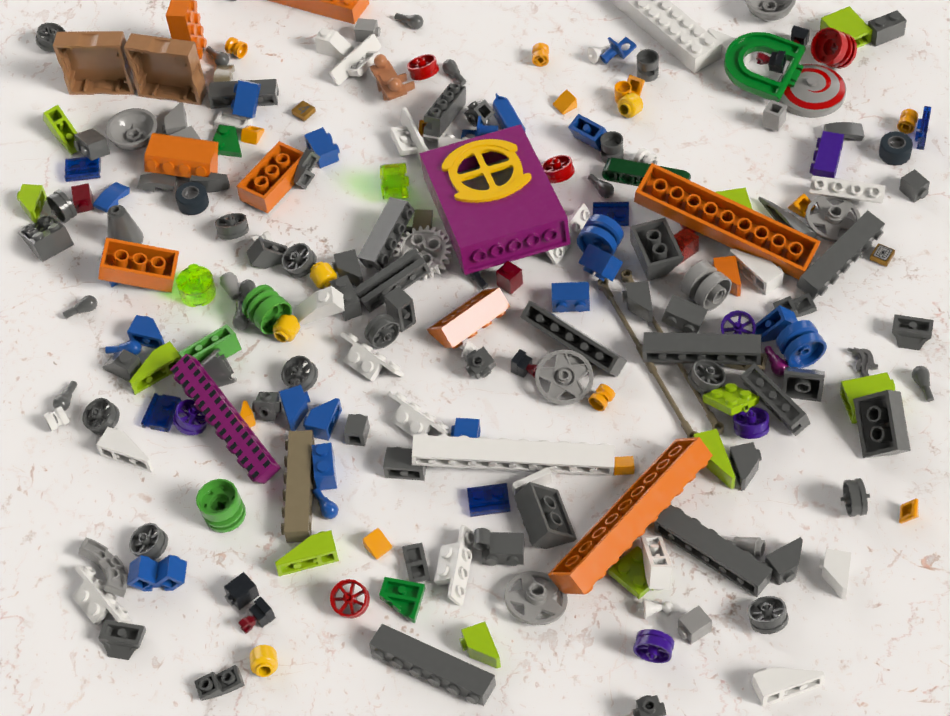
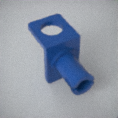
(615, 49)
(481, 129)

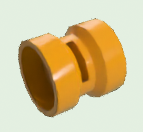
(236, 47)
(540, 54)
(621, 89)
(907, 121)
(601, 398)

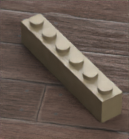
(299, 486)

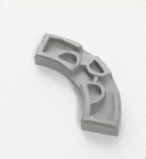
(109, 564)

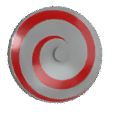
(815, 93)

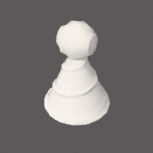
(594, 53)
(469, 347)
(650, 607)

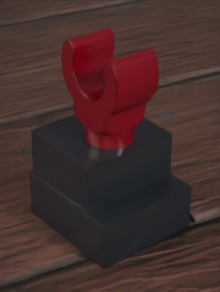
(800, 35)
(775, 62)
(522, 364)
(260, 613)

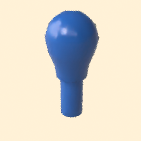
(132, 346)
(327, 507)

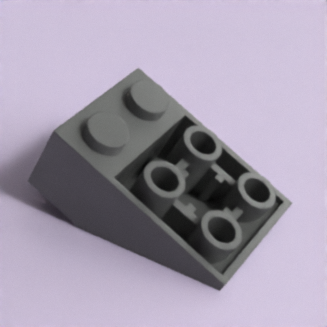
(46, 237)

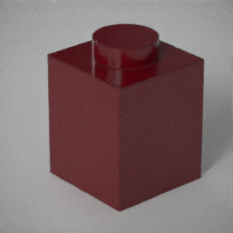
(82, 198)
(509, 277)

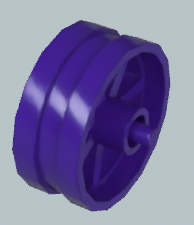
(738, 326)
(186, 423)
(751, 424)
(653, 646)

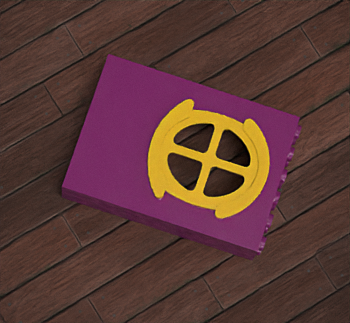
(505, 219)

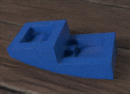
(110, 196)

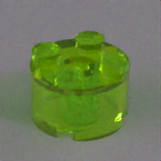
(394, 181)
(196, 286)

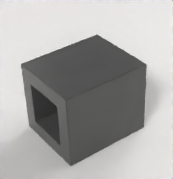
(914, 186)
(356, 429)

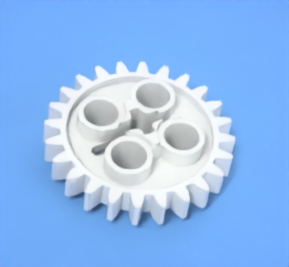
(429, 239)

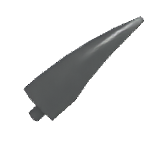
(786, 218)

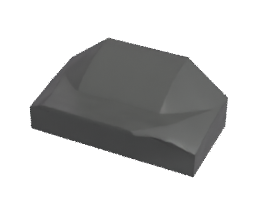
(911, 331)
(121, 638)

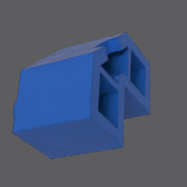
(150, 574)

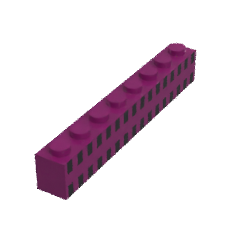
(225, 419)

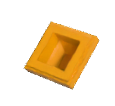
(636, 83)
(909, 511)

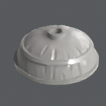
(770, 9)
(131, 128)

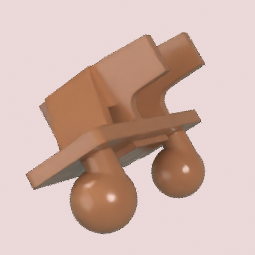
(388, 80)

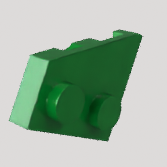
(227, 141)
(403, 596)

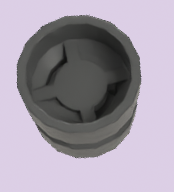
(647, 65)
(611, 145)

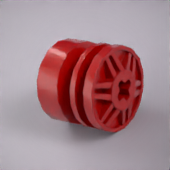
(833, 48)

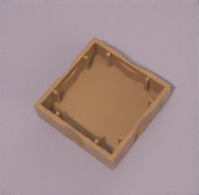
(94, 62)
(166, 68)

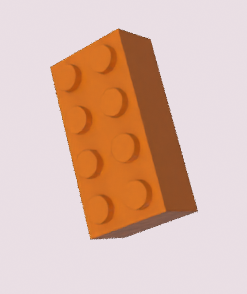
(185, 23)
(270, 178)
(138, 265)

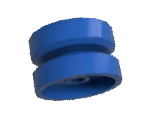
(600, 232)
(801, 344)

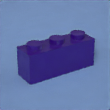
(827, 155)

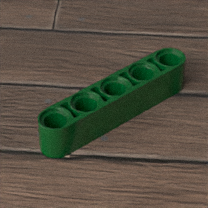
(631, 172)

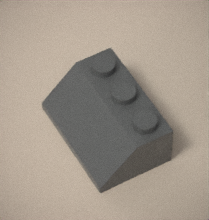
(655, 248)
(881, 424)
(544, 516)

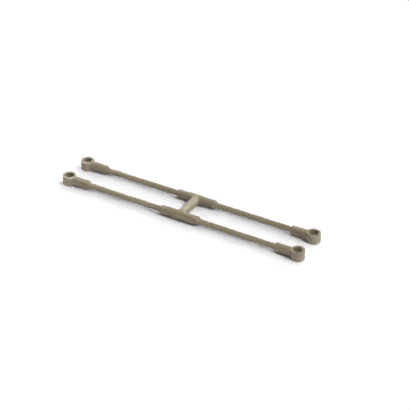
(651, 367)

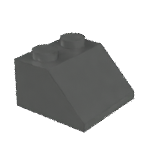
(803, 383)

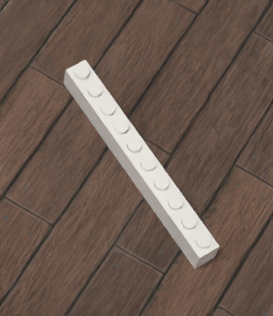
(513, 454)

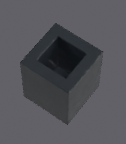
(240, 591)

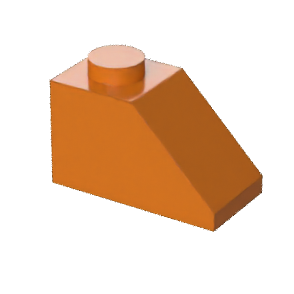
(729, 268)

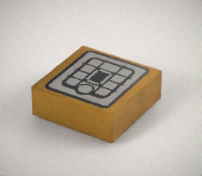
(882, 254)

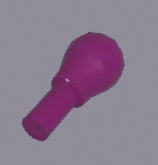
(777, 364)

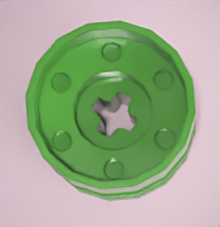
(264, 307)
(221, 505)

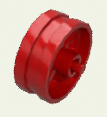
(423, 67)
(559, 168)
(349, 598)

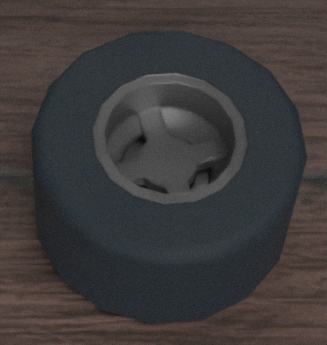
(895, 148)
(192, 198)

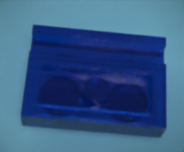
(923, 123)
(82, 169)
(616, 210)
(160, 412)
(488, 500)

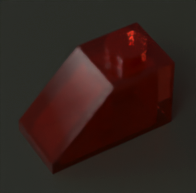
(687, 242)

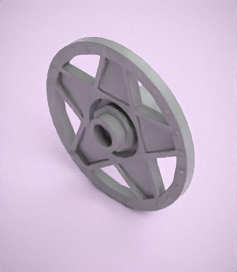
(831, 216)
(564, 377)
(534, 598)

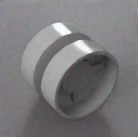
(706, 285)

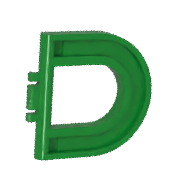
(755, 83)

